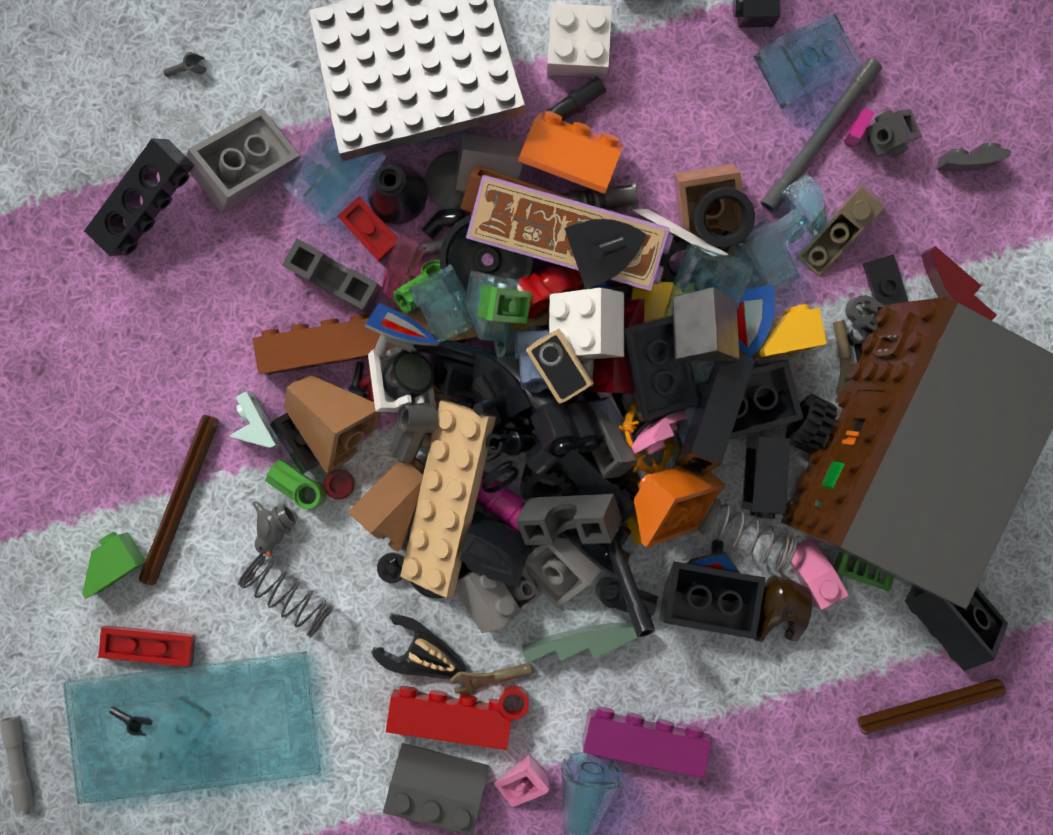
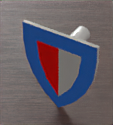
(755, 318)
(397, 330)

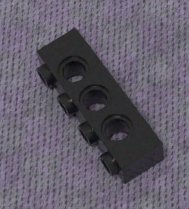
(124, 202)

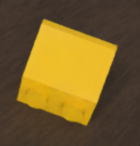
(794, 332)

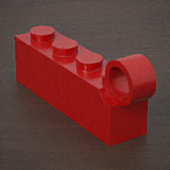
(454, 719)

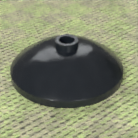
(467, 256)

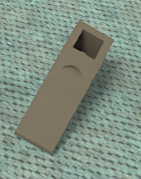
(842, 229)

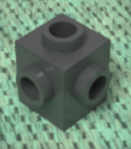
(893, 132)

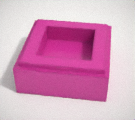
(858, 127)

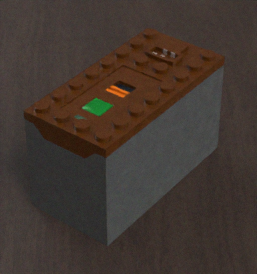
(929, 447)

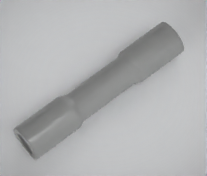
(20, 781)

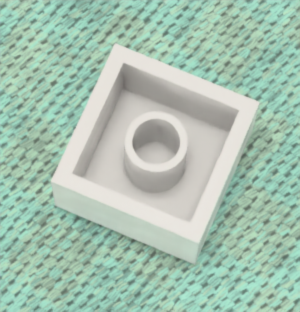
(579, 40)
(590, 321)

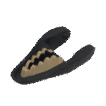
(425, 655)

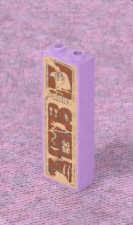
(535, 222)

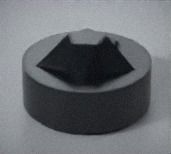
(390, 567)

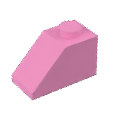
(817, 575)

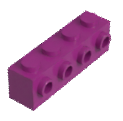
(646, 742)

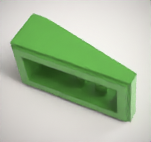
(841, 566)

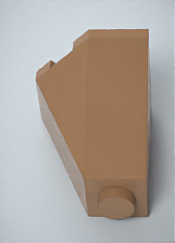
(330, 419)
(391, 503)

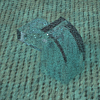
(806, 208)

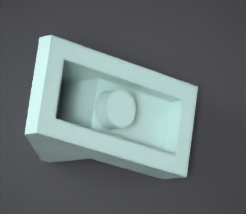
(259, 429)

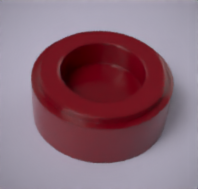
(339, 484)

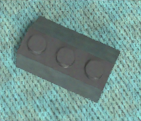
(436, 789)

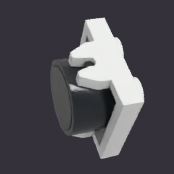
(401, 379)

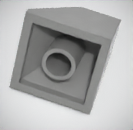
(560, 570)

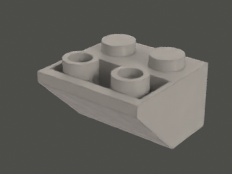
(494, 602)

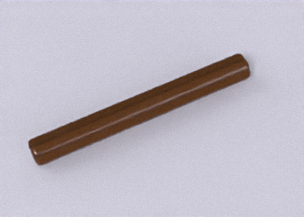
(931, 706)

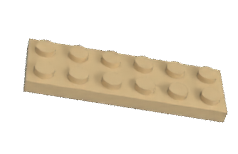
(447, 498)

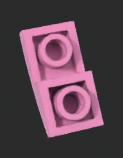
(655, 434)

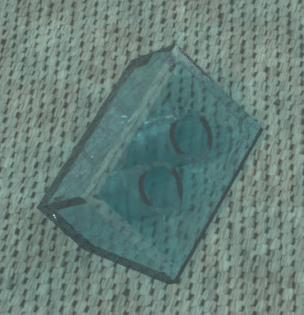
(324, 180)

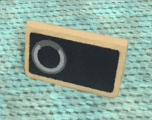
(559, 366)

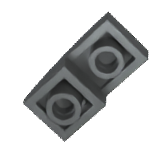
(981, 157)

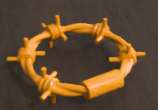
(628, 428)

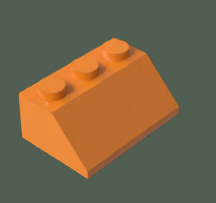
(571, 151)
(673, 503)

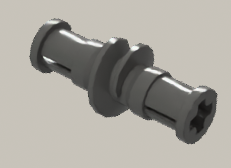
(613, 198)

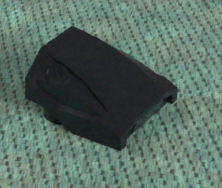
(495, 550)

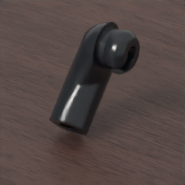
(442, 218)

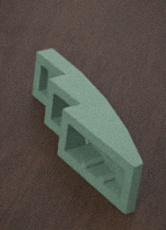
(597, 638)

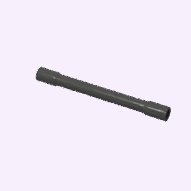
(858, 85)

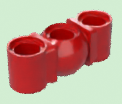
(547, 282)

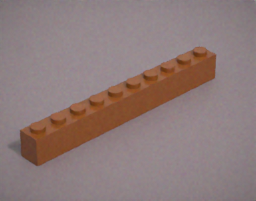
(339, 342)

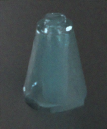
(587, 792)

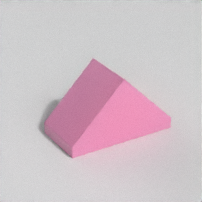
(523, 782)

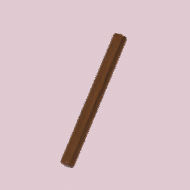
(178, 500)

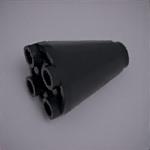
(401, 201)

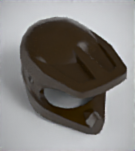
(783, 602)

